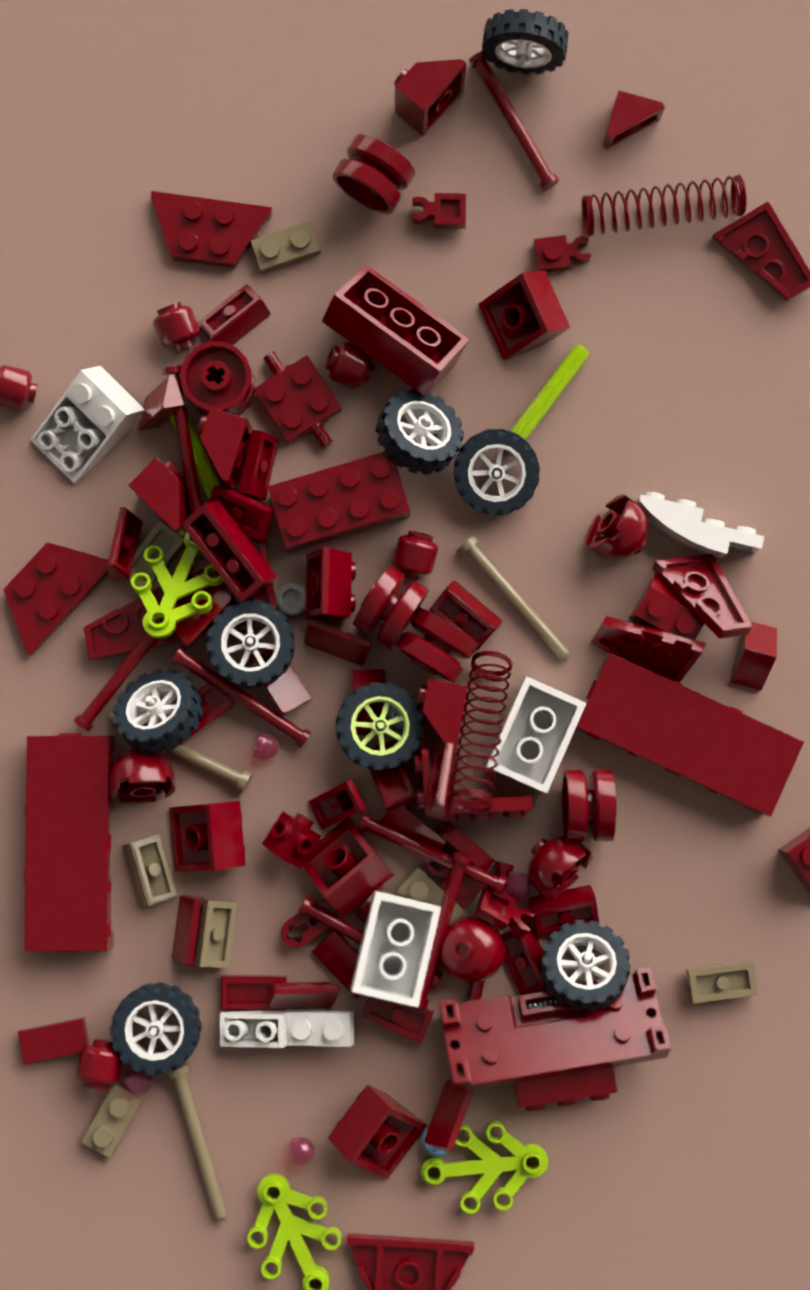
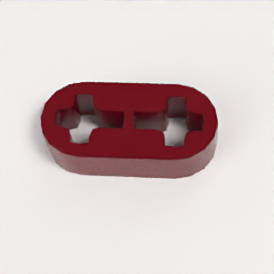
(466, 846)
(309, 933)

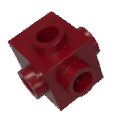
(292, 838)

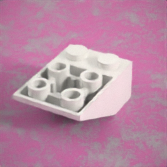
(86, 422)

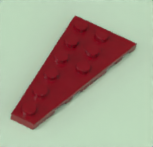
(123, 627)

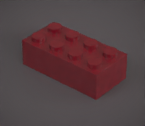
(395, 330)
(339, 501)

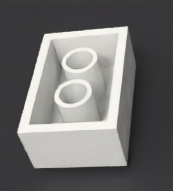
(536, 734)
(395, 948)

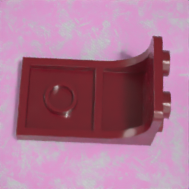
(510, 805)

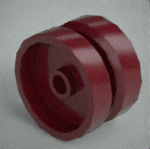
(373, 174)
(213, 362)
(387, 605)
(438, 641)
(589, 803)

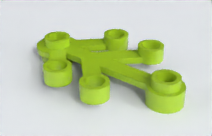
(173, 589)
(490, 1166)
(291, 1229)

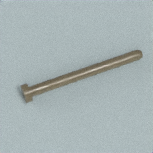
(513, 597)
(241, 780)
(198, 1141)

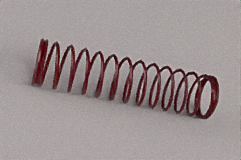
(738, 200)
(482, 794)

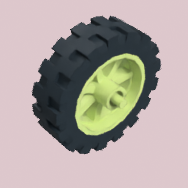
(412, 723)

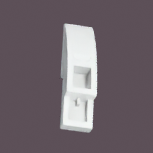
(684, 525)
(287, 1028)

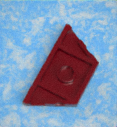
(208, 228)
(51, 590)
(408, 1261)

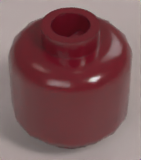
(176, 326)
(349, 365)
(16, 388)
(415, 554)
(99, 1065)

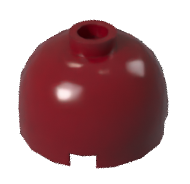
(619, 531)
(140, 777)
(556, 865)
(472, 949)

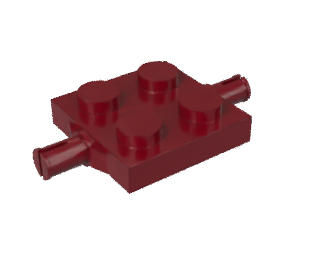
(298, 399)

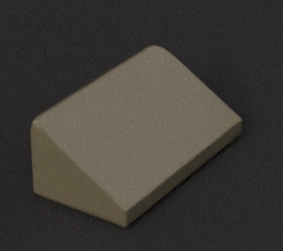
(150, 870)

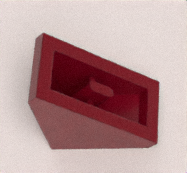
(631, 115)
(755, 657)
(337, 804)

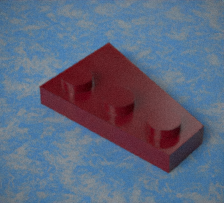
(767, 251)
(706, 592)
(649, 648)

